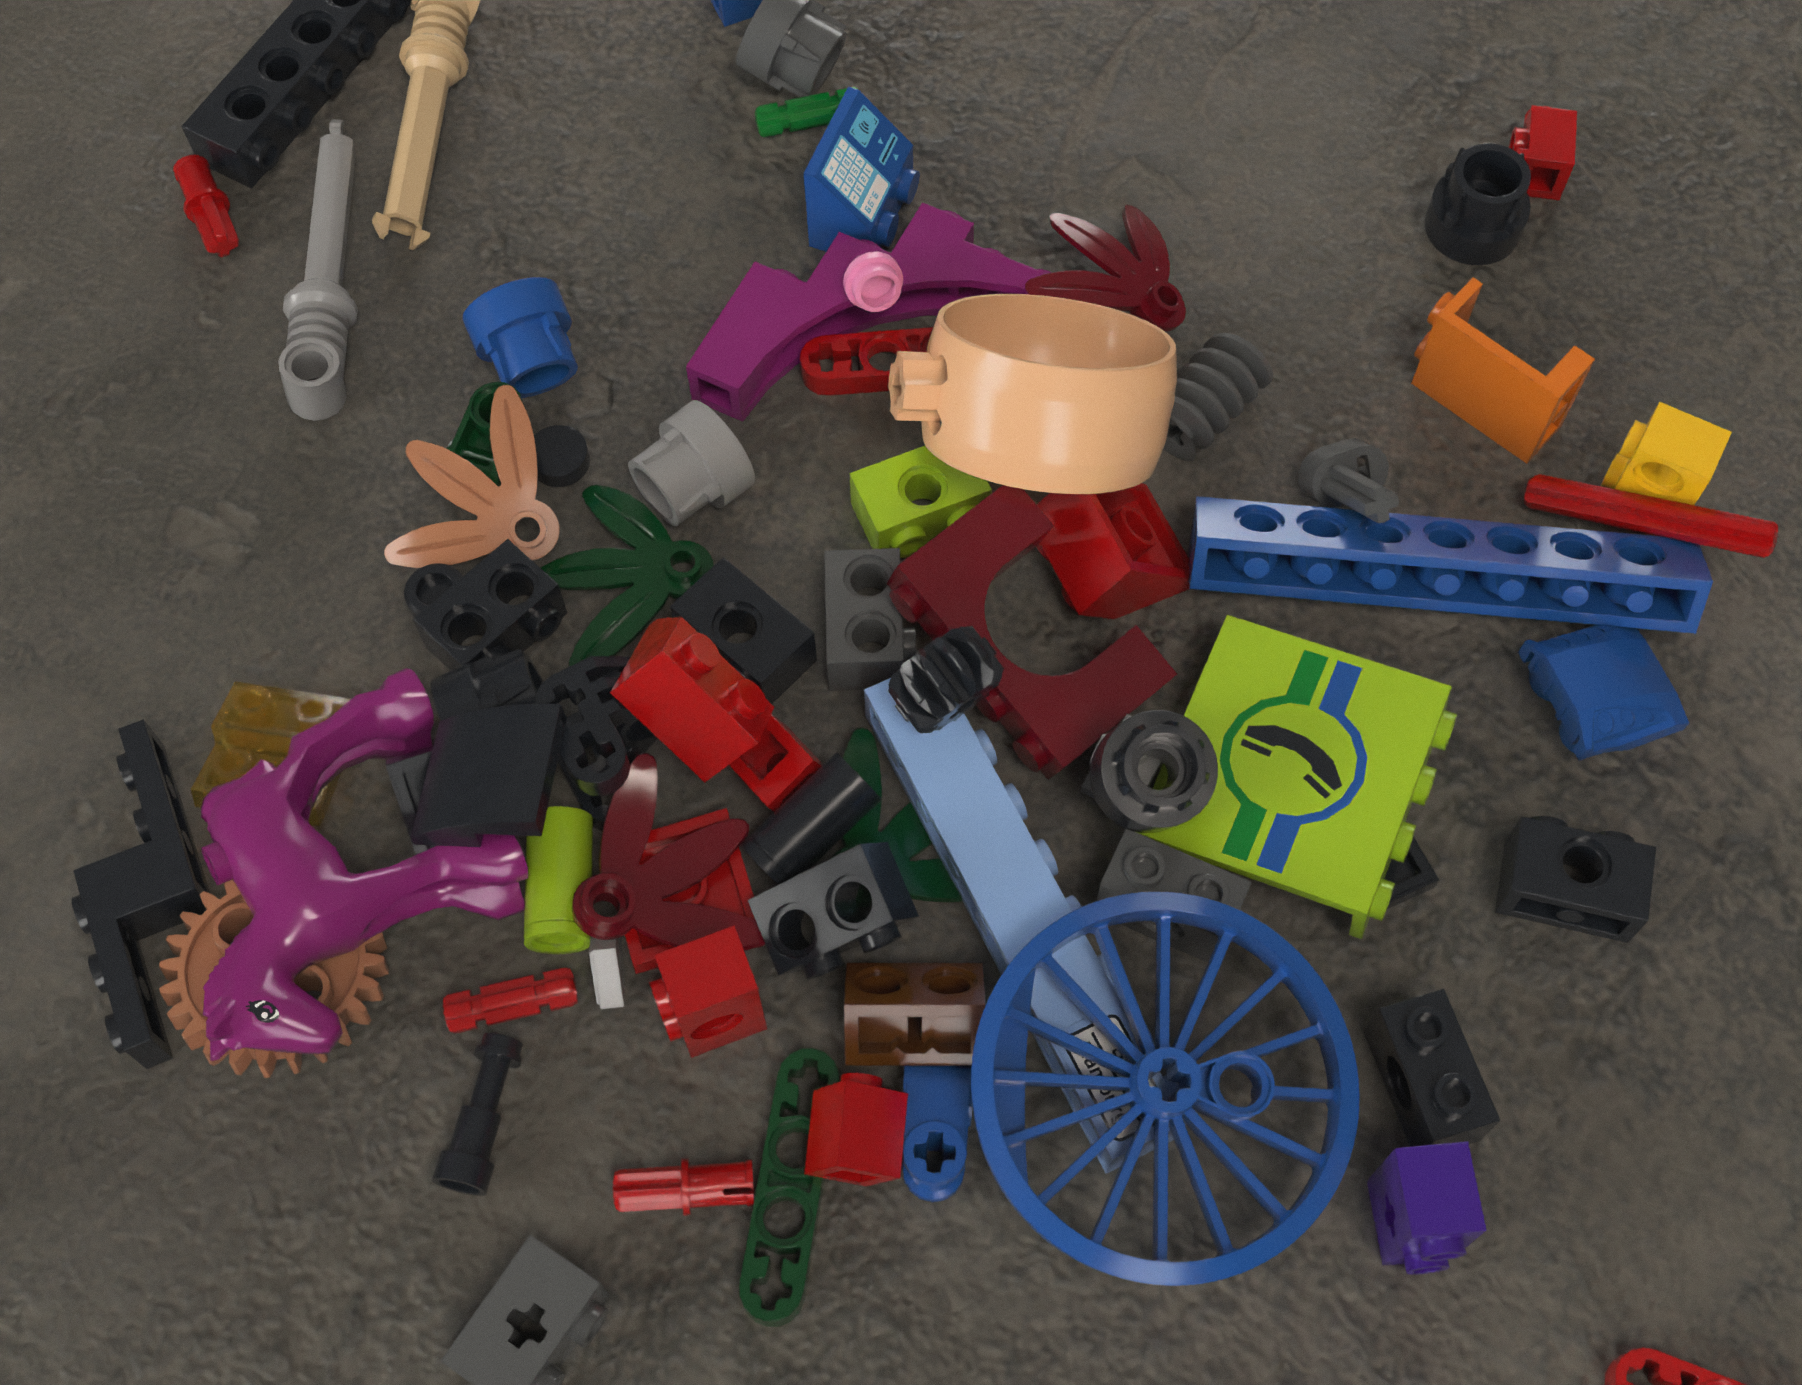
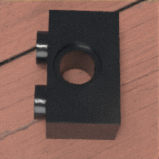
(731, 603)
(1539, 890)
(1430, 1072)

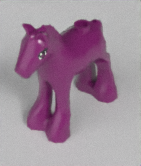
(300, 888)

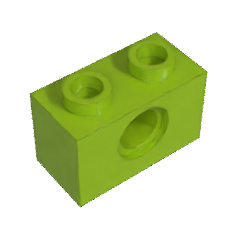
(885, 494)

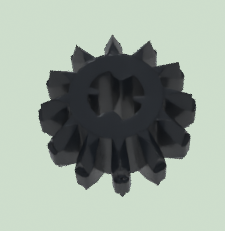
(945, 679)

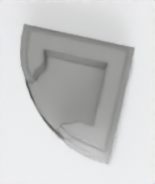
(608, 972)

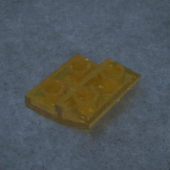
(259, 725)

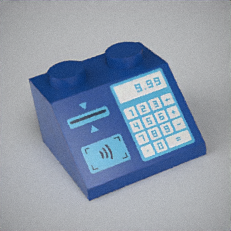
(858, 176)

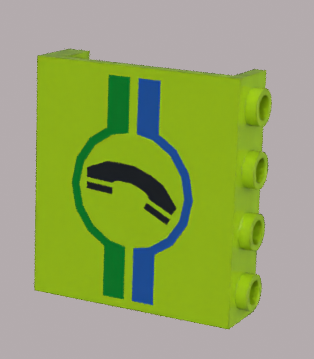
(1311, 766)

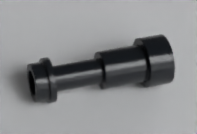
(466, 1162)

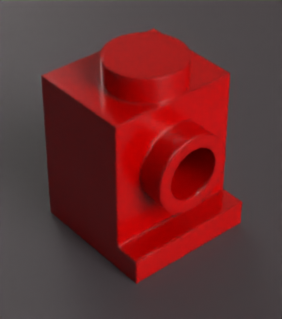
(1548, 149)
(776, 764)

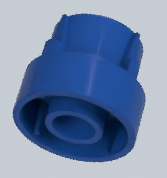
(523, 334)

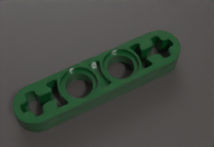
(780, 1184)

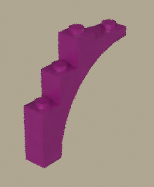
(777, 313)

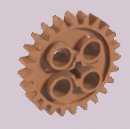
(341, 979)

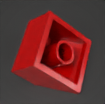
(1113, 551)
(692, 697)

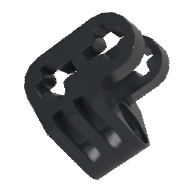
(599, 723)

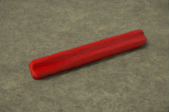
(1652, 515)

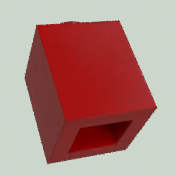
(856, 1131)

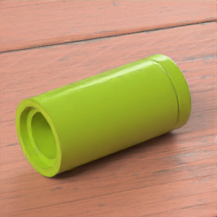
(555, 870)

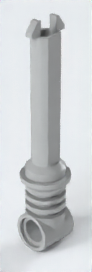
(319, 306)

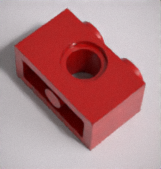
(708, 992)

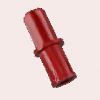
(206, 204)
(684, 1186)

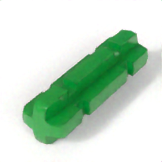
(797, 113)

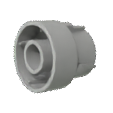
(692, 465)

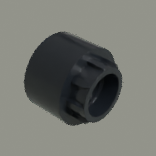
(1189, 766)

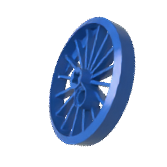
(1001, 1079)

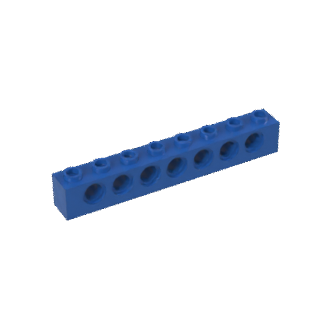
(1448, 565)

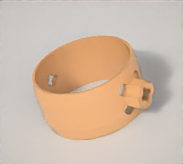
(1041, 392)

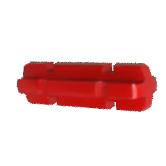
(510, 1000)

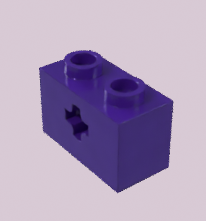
(1426, 1206)

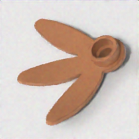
(466, 486)

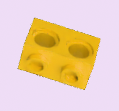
(1668, 456)

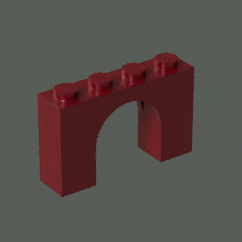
(1045, 714)

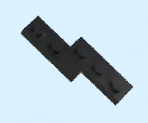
(139, 897)

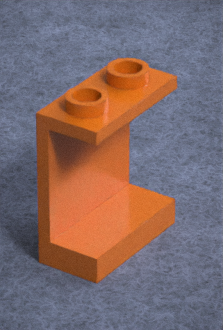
(1491, 384)

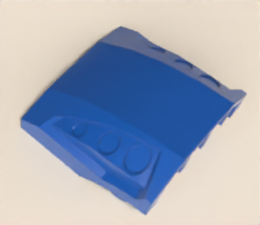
(1604, 689)

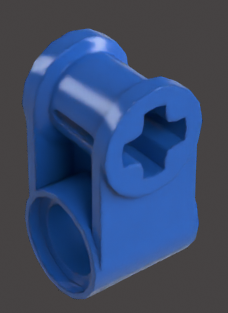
(936, 1121)

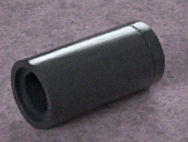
(811, 820)

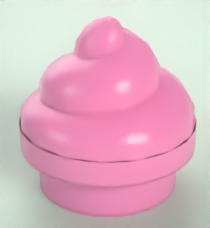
(873, 281)

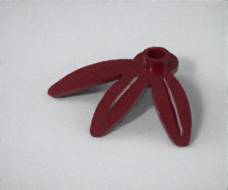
(1135, 281)
(639, 888)

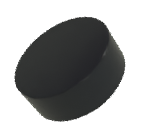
(561, 455)
(428, 584)

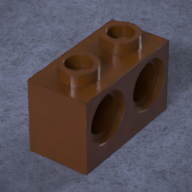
(912, 1013)

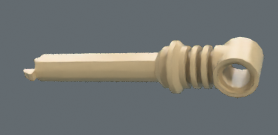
(434, 62)

